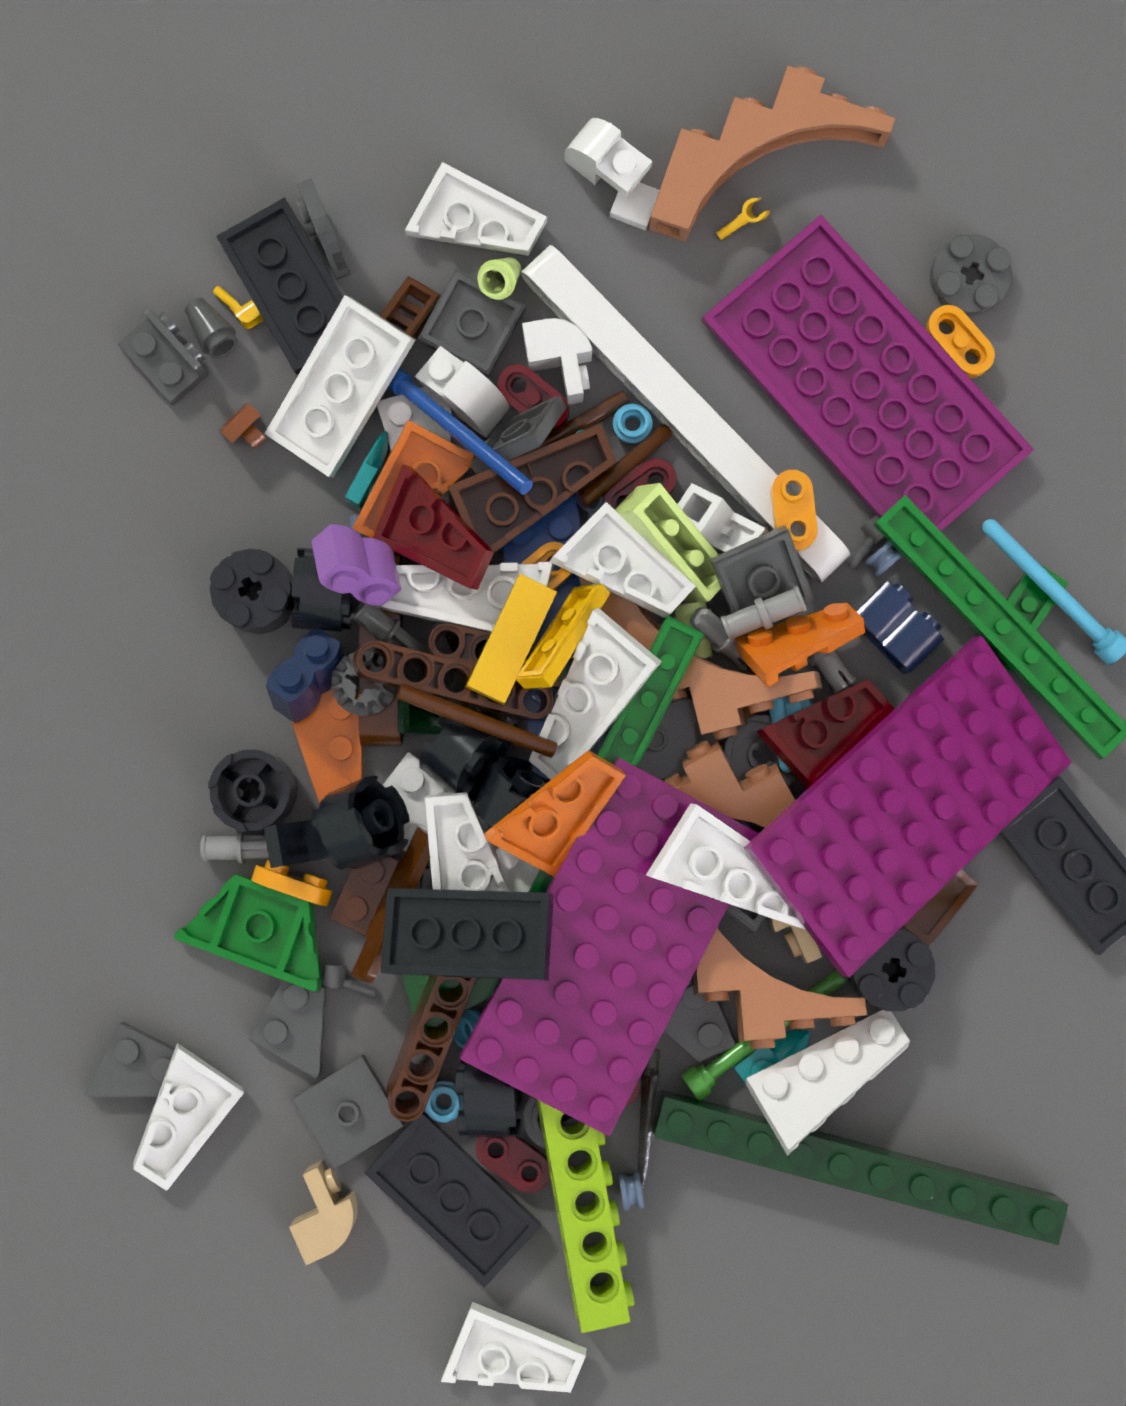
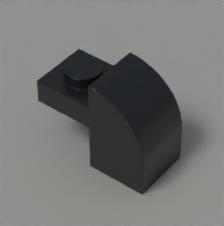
(294, 844)

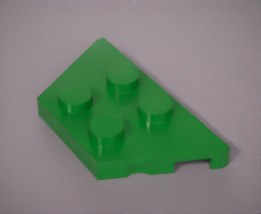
(259, 931)

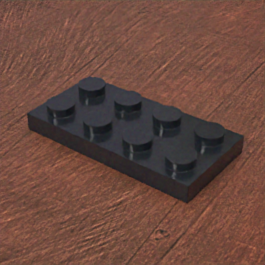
(283, 278)
(1073, 863)
(467, 934)
(453, 1198)

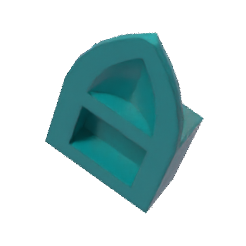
(368, 473)
(763, 1058)

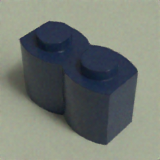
(898, 628)
(300, 680)

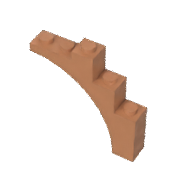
(752, 130)
(716, 692)
(715, 783)
(764, 1001)

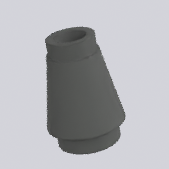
(211, 329)

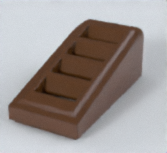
(399, 301)

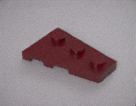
(431, 532)
(826, 730)

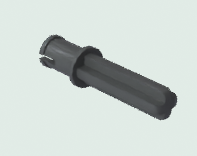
(390, 632)

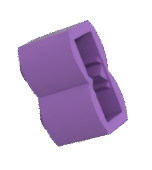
(355, 565)

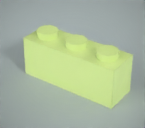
(674, 535)

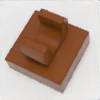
(241, 425)

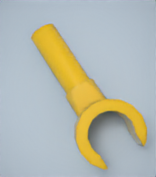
(743, 218)
(247, 314)

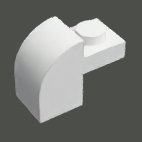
(603, 154)
(563, 345)
(465, 390)
(717, 520)

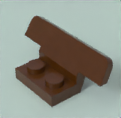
(364, 900)

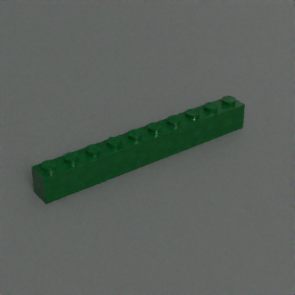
(862, 1168)

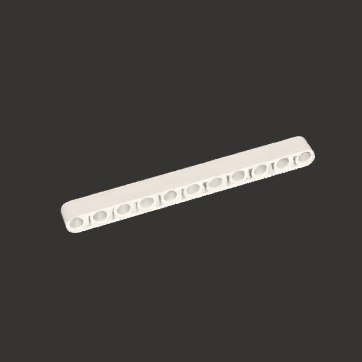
(673, 401)

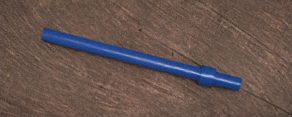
(403, 385)

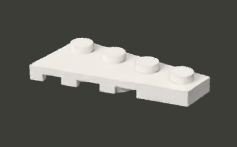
(819, 1079)

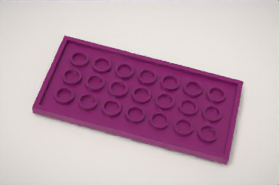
(865, 379)
(909, 806)
(615, 962)

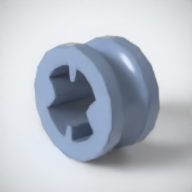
(883, 559)
(631, 1190)

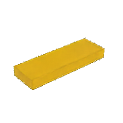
(562, 637)
(511, 639)

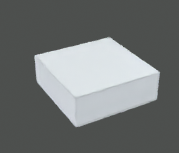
(636, 207)

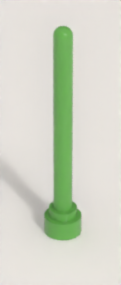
(702, 1078)

